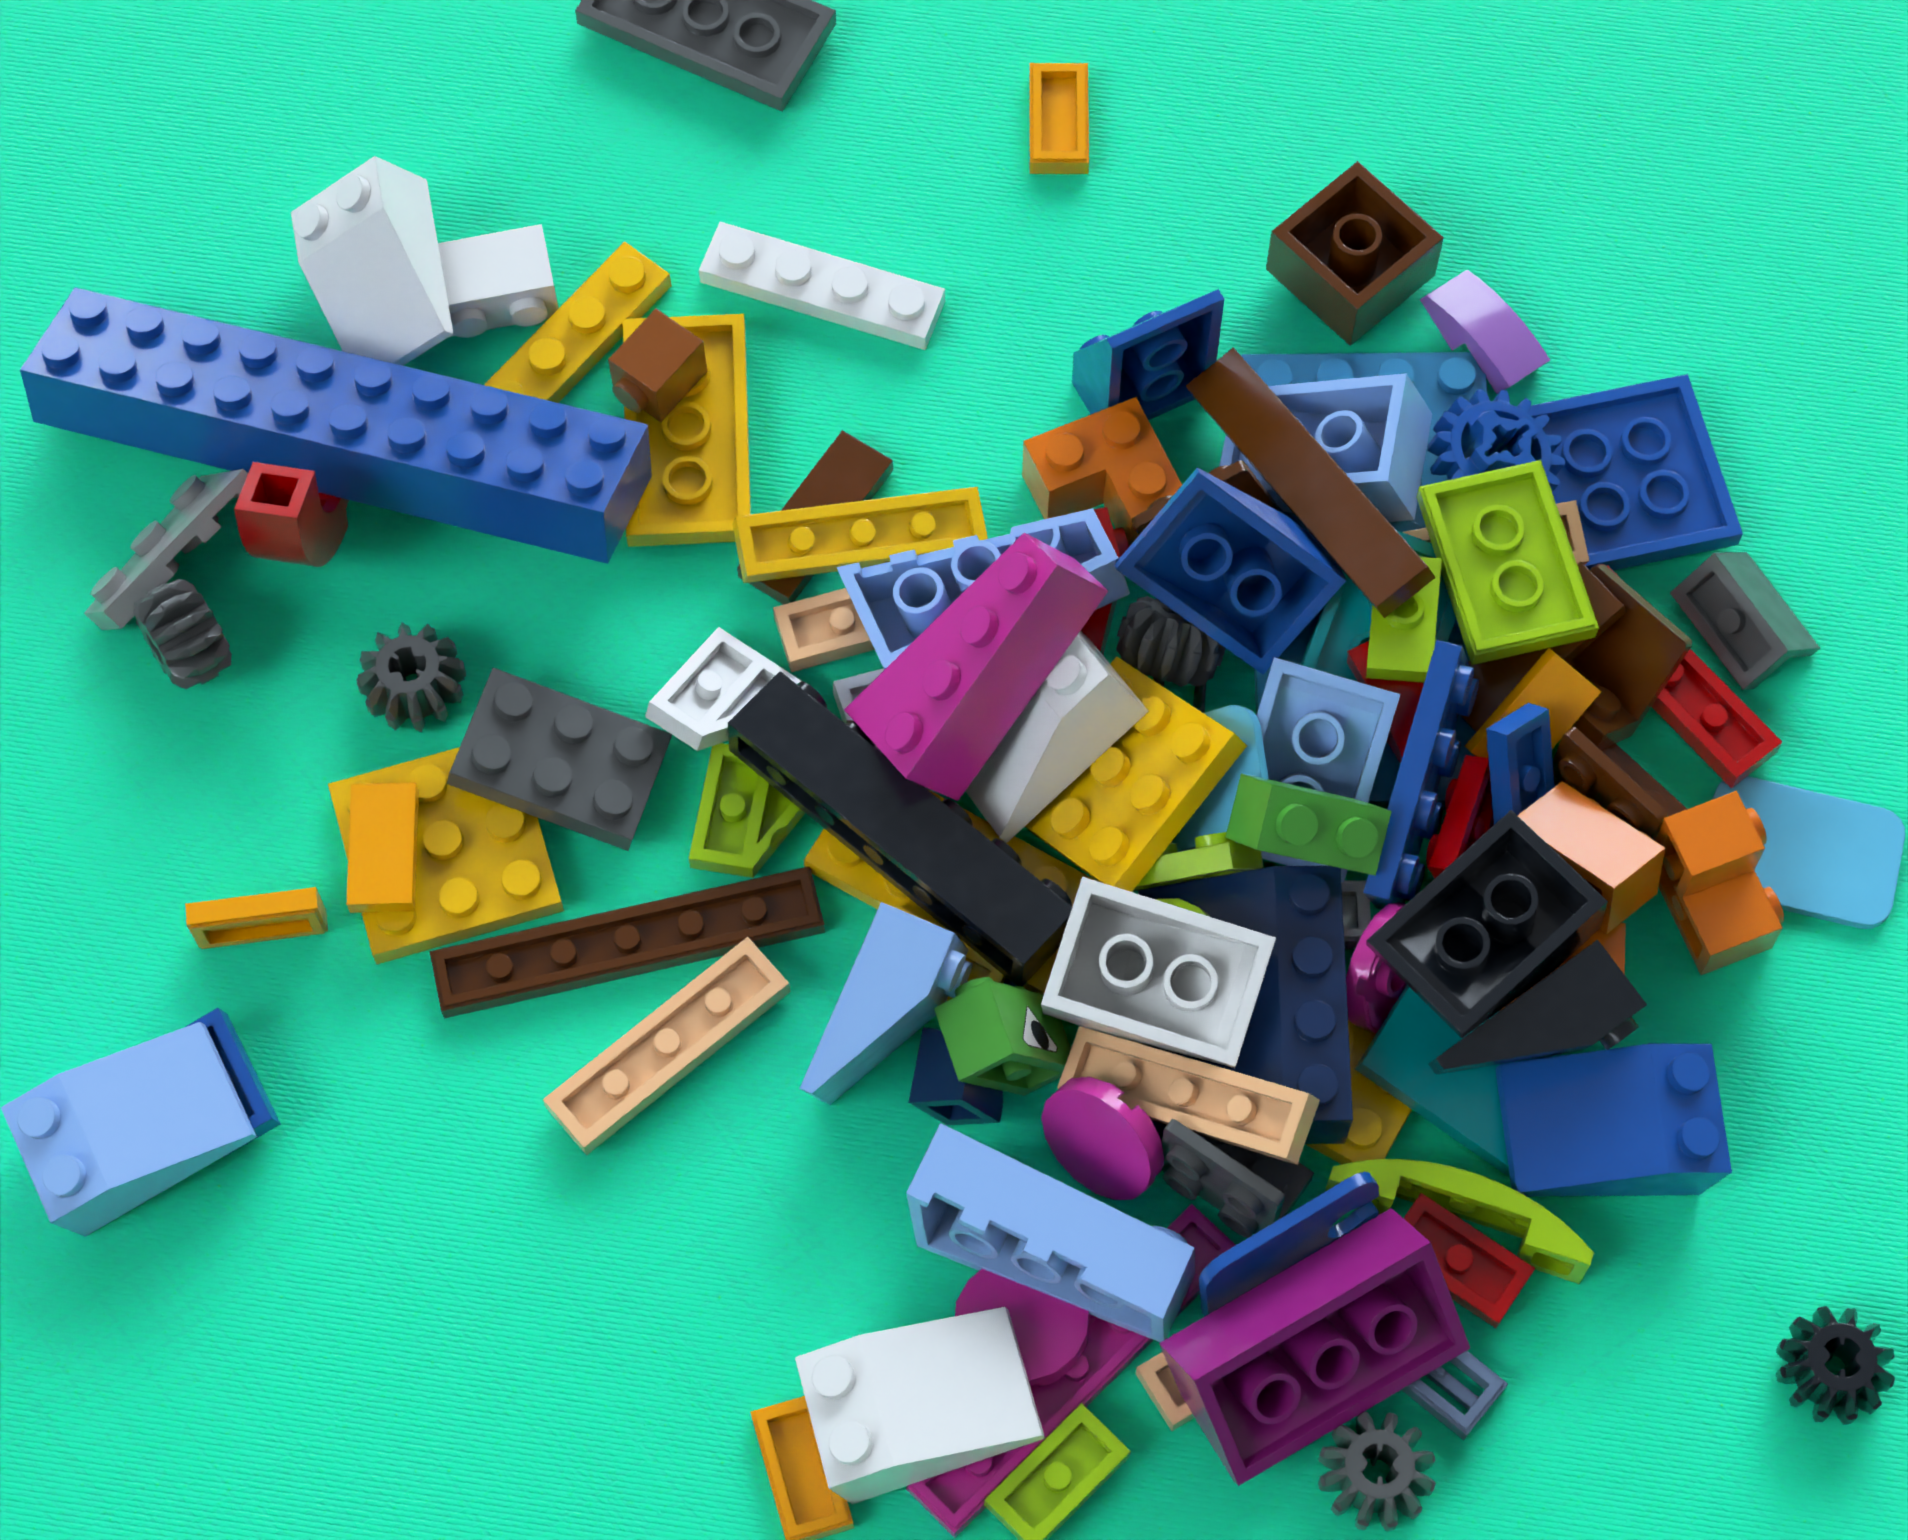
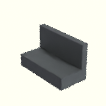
(1742, 617)

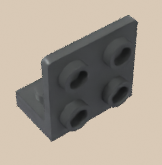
(1240, 1183)

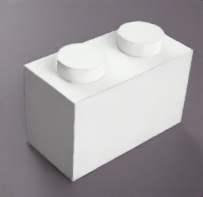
(498, 280)

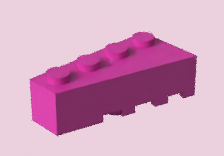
(977, 666)

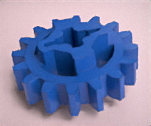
(1492, 436)

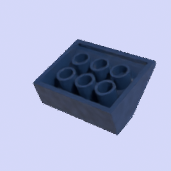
(1301, 1010)

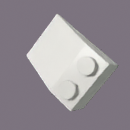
(375, 262)
(1055, 738)
(1156, 974)
(917, 1401)

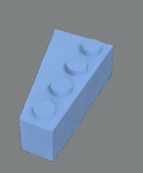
(913, 590)
(1047, 1235)

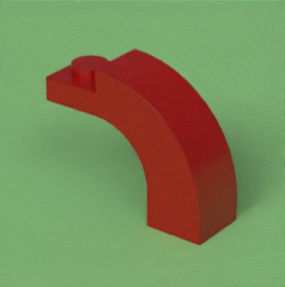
(287, 517)

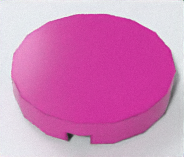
(1369, 981)
(1102, 1139)
(1046, 1328)

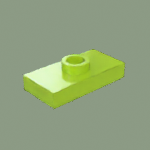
(1406, 638)

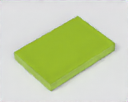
(1507, 562)

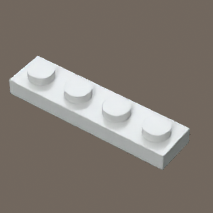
(822, 285)

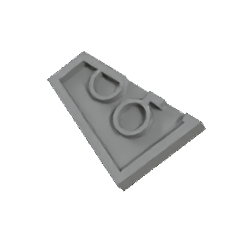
(153, 564)

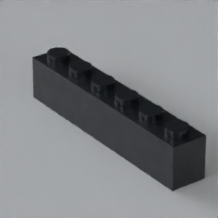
(901, 828)

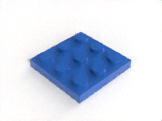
(1641, 473)

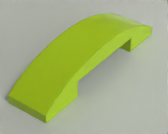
(1545, 1239)

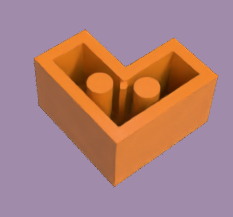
(1100, 461)
(1714, 884)

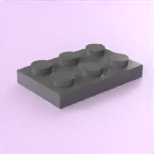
(559, 759)

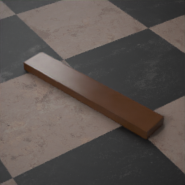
(1310, 483)
(625, 942)

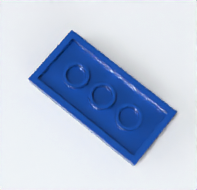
(1427, 756)

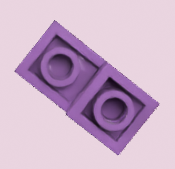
(1494, 334)

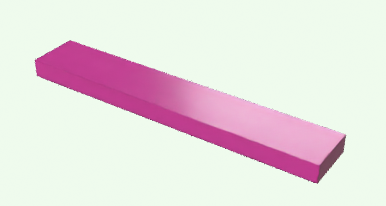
(959, 1494)

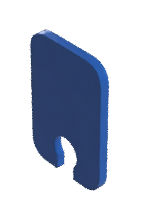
(1288, 1241)

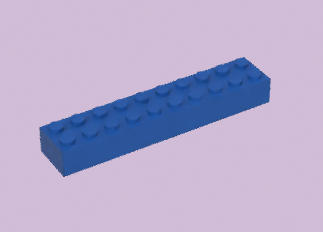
(359, 422)

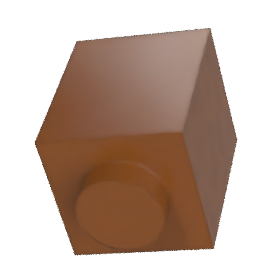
(657, 366)

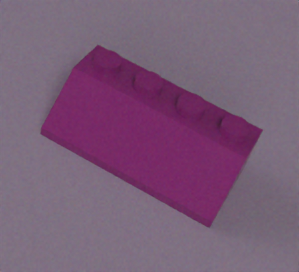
(1316, 1345)

